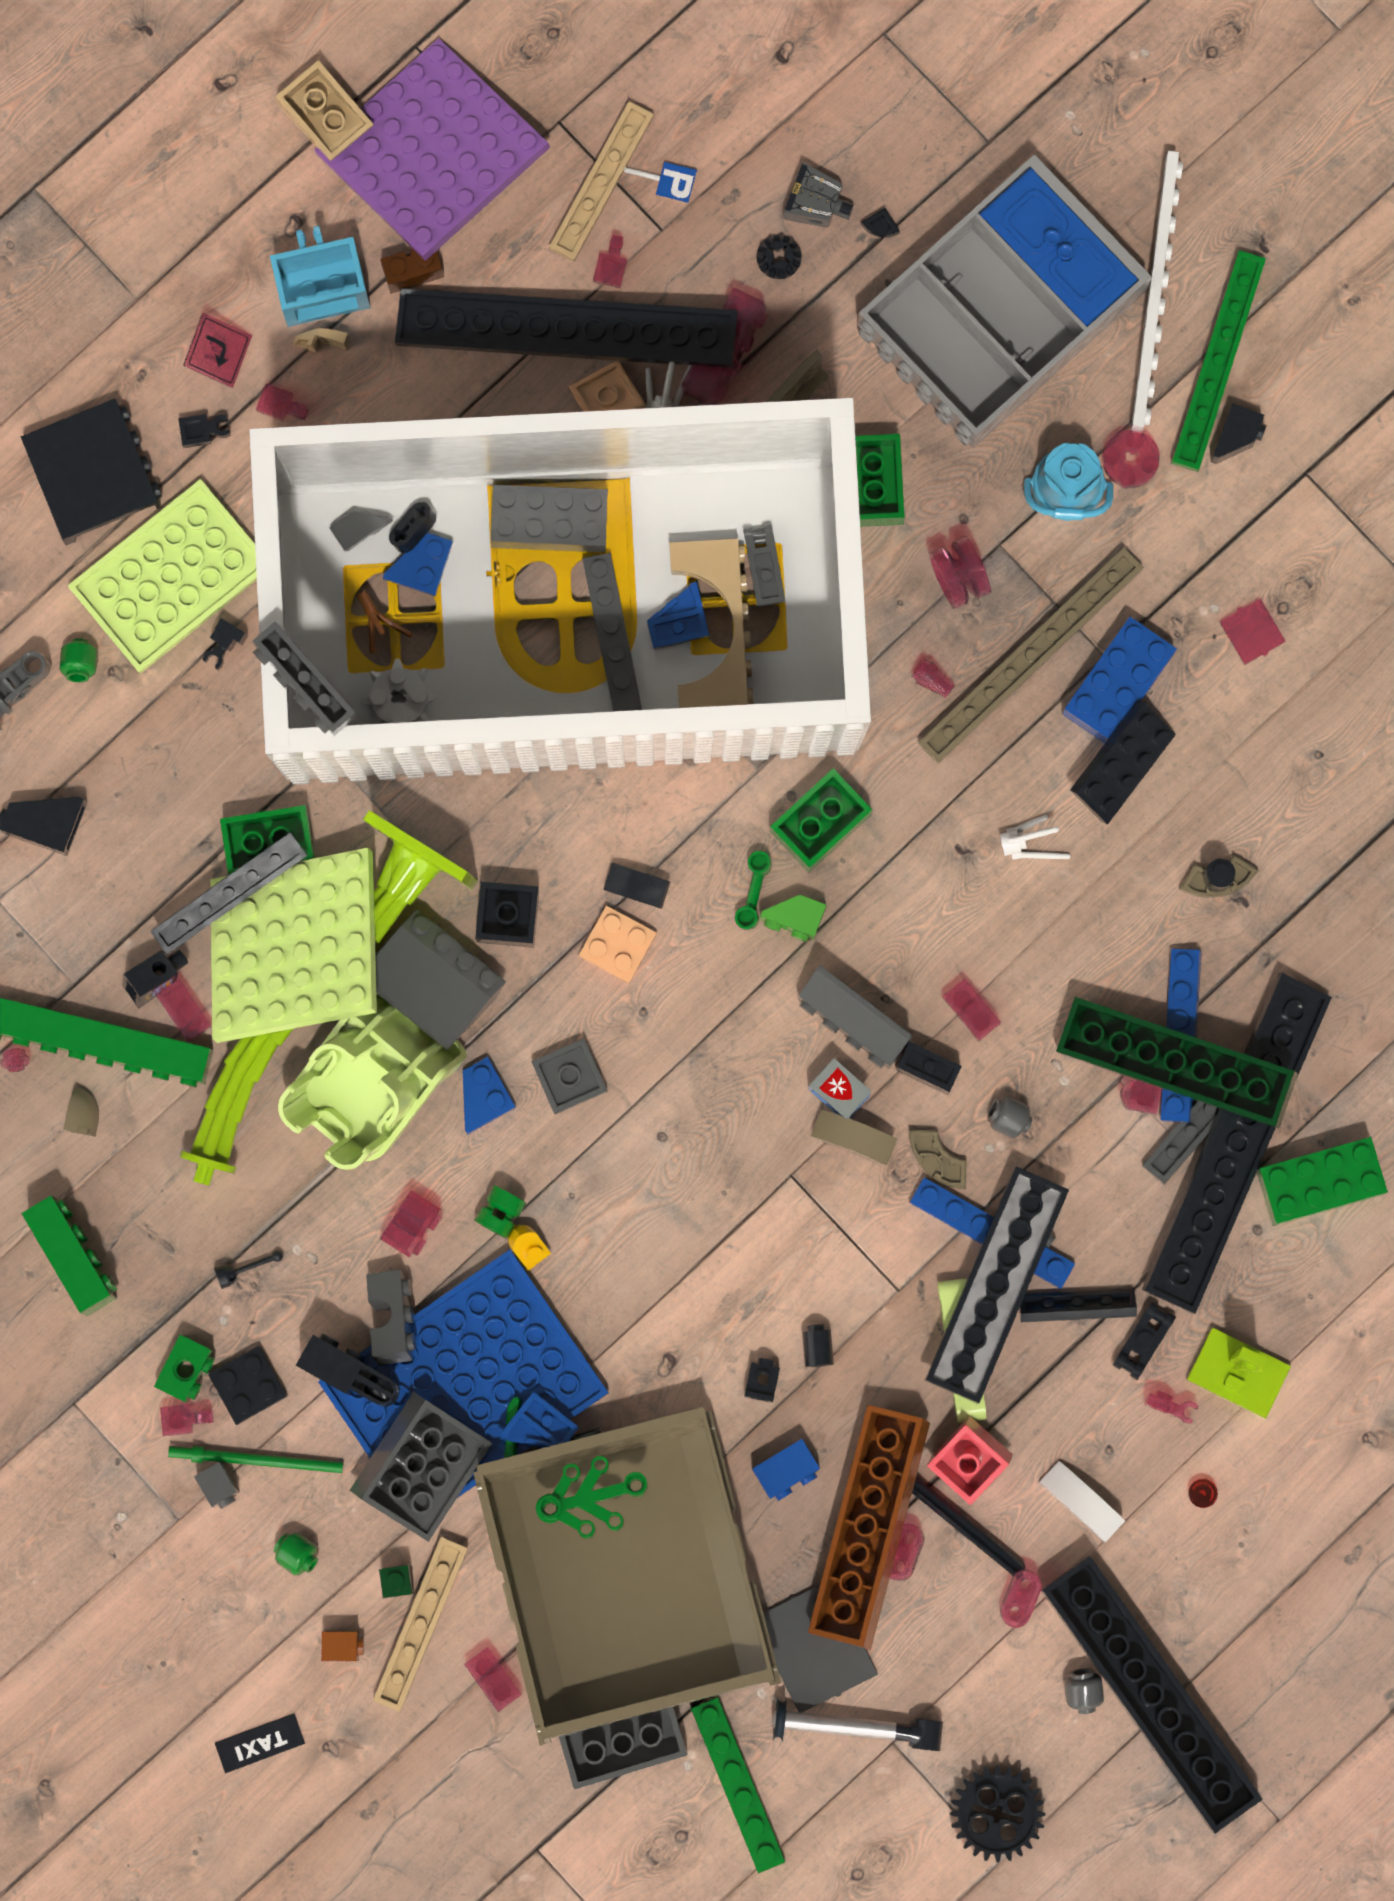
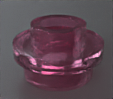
(15, 1060)

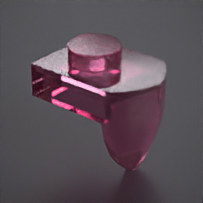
(1140, 1097)

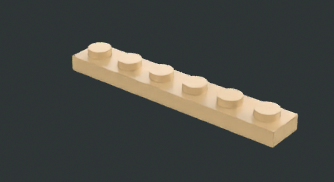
(601, 181)
(420, 1624)

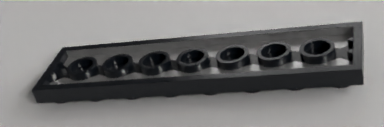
(996, 1285)

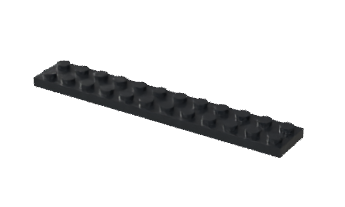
(566, 328)
(1232, 1154)

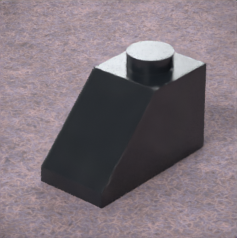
(1239, 433)

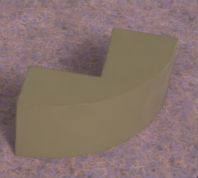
(854, 1137)

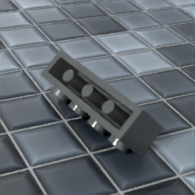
(304, 678)

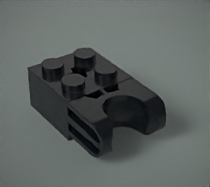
(346, 1371)

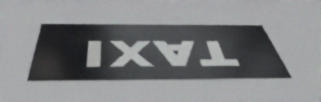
(259, 1743)

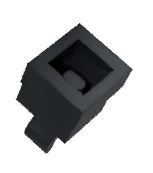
(226, 638)

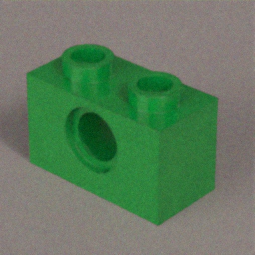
(185, 1351)

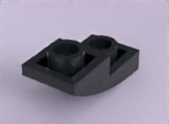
(637, 885)

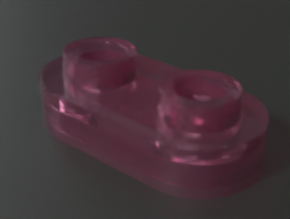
(907, 1552)
(1020, 1597)

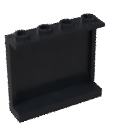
(91, 469)

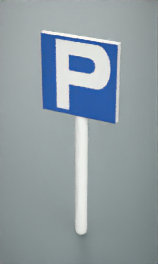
(674, 183)

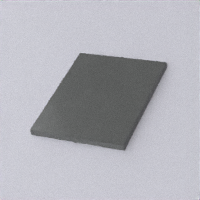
(809, 1664)

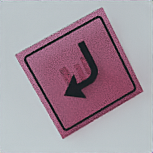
(217, 350)

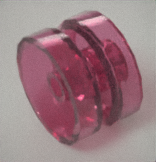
(960, 572)

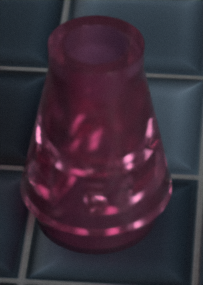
(932, 678)

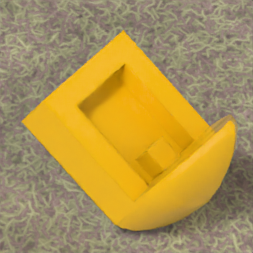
(527, 1245)

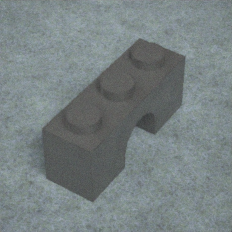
(394, 1340)

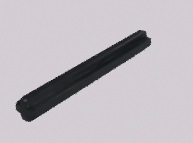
(966, 1527)

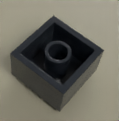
(507, 914)

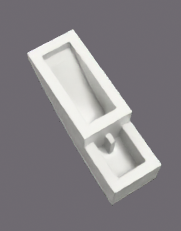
(1082, 1501)

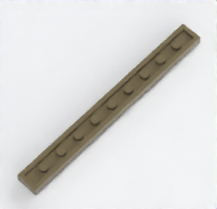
(1030, 655)

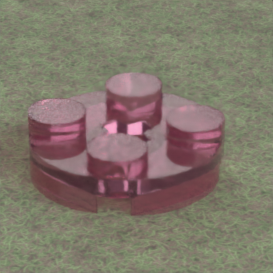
(1135, 443)

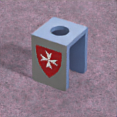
(839, 1089)

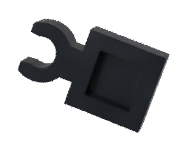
(197, 430)

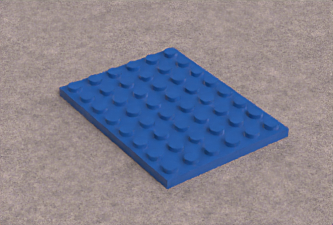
(475, 1355)

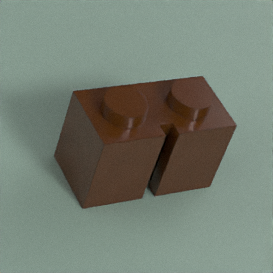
(410, 270)

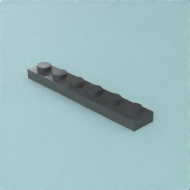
(612, 633)

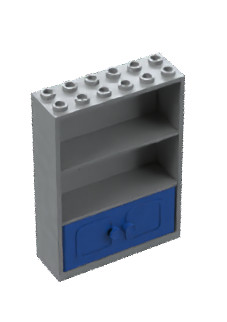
(1002, 302)

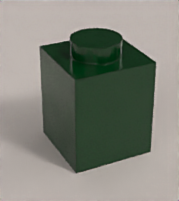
(396, 1581)

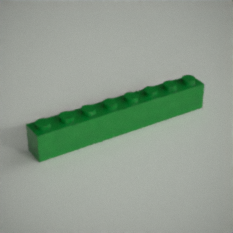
(104, 1042)

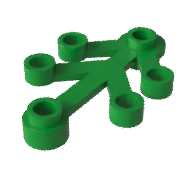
(586, 1498)

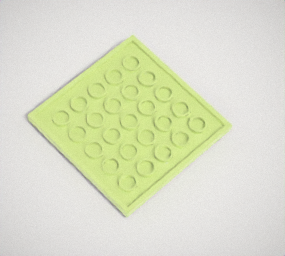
(297, 950)

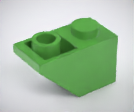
(797, 915)

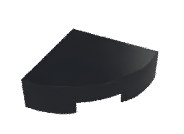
(881, 225)

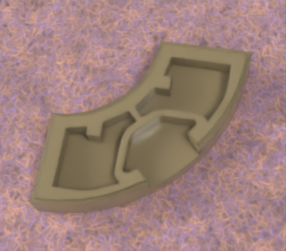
(1195, 884)
(936, 1160)

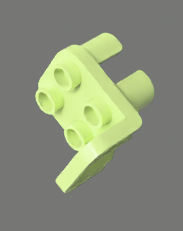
(367, 1084)

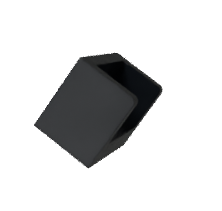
(928, 1068)

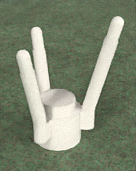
(664, 400)
(1014, 841)

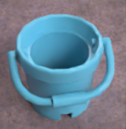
(1069, 484)

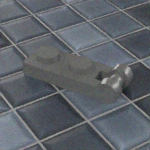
(764, 566)

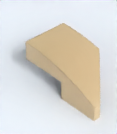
(310, 339)

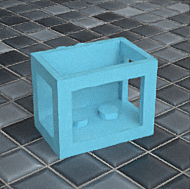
(319, 280)

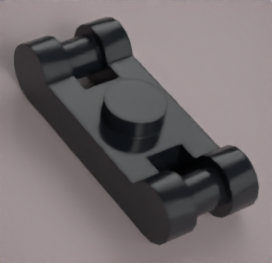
(1144, 1340)

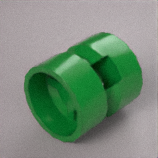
(504, 1202)

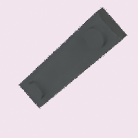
(1181, 1143)

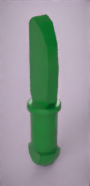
(513, 1407)

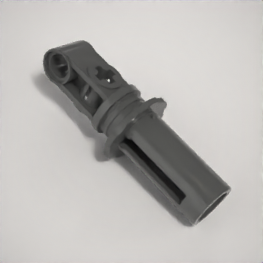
(22, 679)

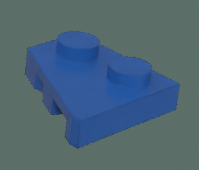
(422, 566)
(679, 620)
(483, 1096)
(538, 1425)

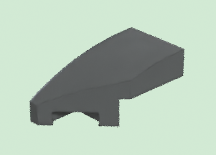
(357, 527)

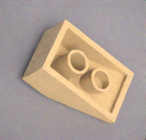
(323, 111)

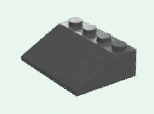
(434, 980)
(420, 1467)

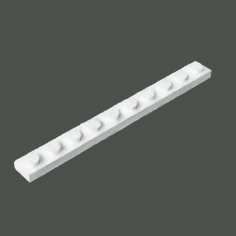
(1155, 303)

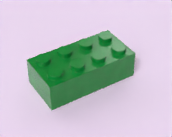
(1322, 1181)
(69, 1256)

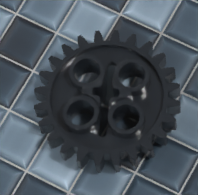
(990, 1839)

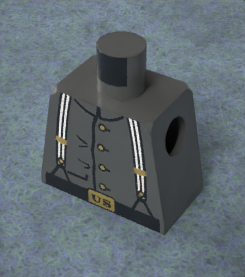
(816, 199)

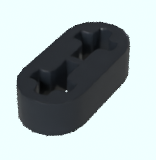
(412, 527)

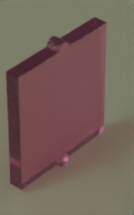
(1252, 632)

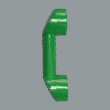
(760, 865)

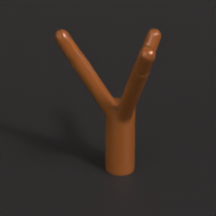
(373, 620)

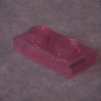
(183, 1010)
(971, 1010)
(493, 1679)

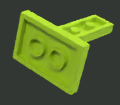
(1238, 1373)

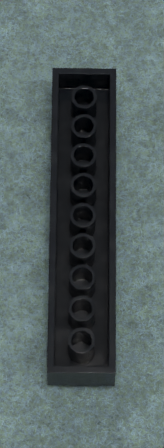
(1151, 1694)

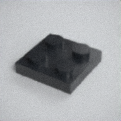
(247, 1385)

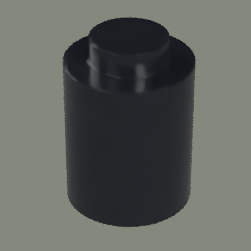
(1219, 875)
(817, 1346)

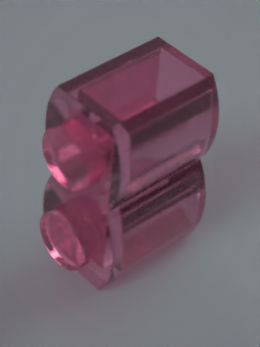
(411, 1224)

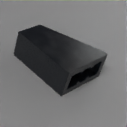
(44, 822)

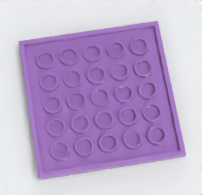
(436, 149)

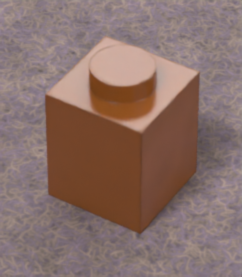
(341, 1646)

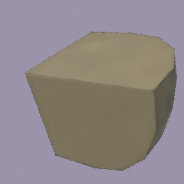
(82, 1113)

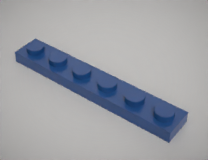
(1182, 1017)
(975, 1224)

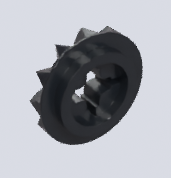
(780, 269)

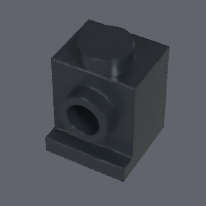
(762, 1392)

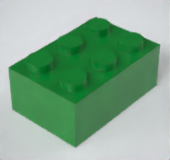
(880, 480)
(821, 820)
(252, 833)

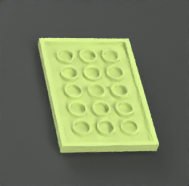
(168, 576)

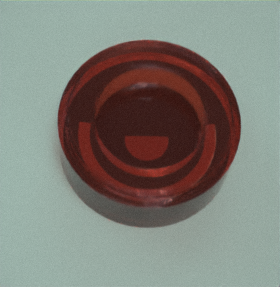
(1202, 1493)

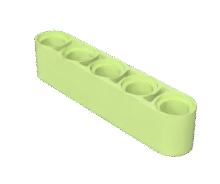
(949, 1294)

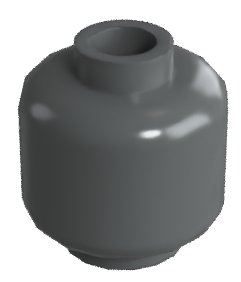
(1009, 1116)
(1084, 1690)

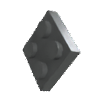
(569, 1076)

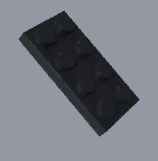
(1122, 762)

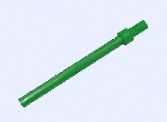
(199, 1454)

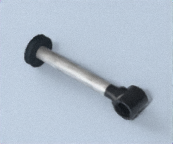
(919, 1733)

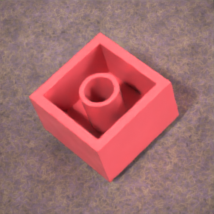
(970, 1460)

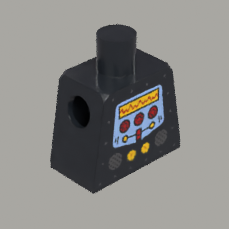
(143, 983)

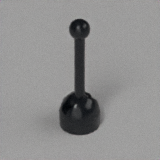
(228, 1274)

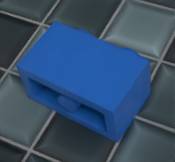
(786, 1469)

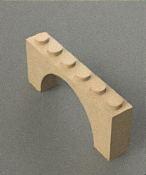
(719, 567)

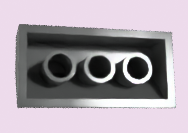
(853, 1017)

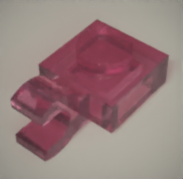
(611, 267)
(278, 402)
(1163, 1403)
(180, 1419)

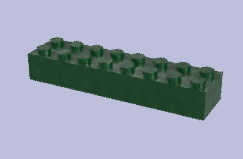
(1177, 1062)

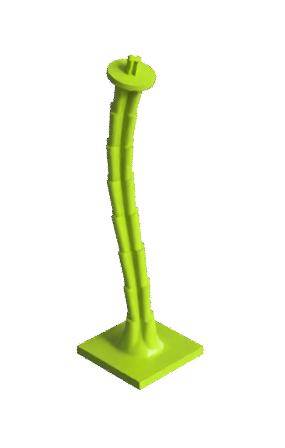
(402, 880)

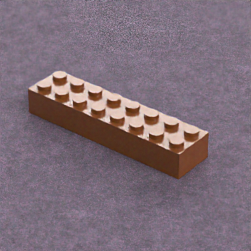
(869, 1527)

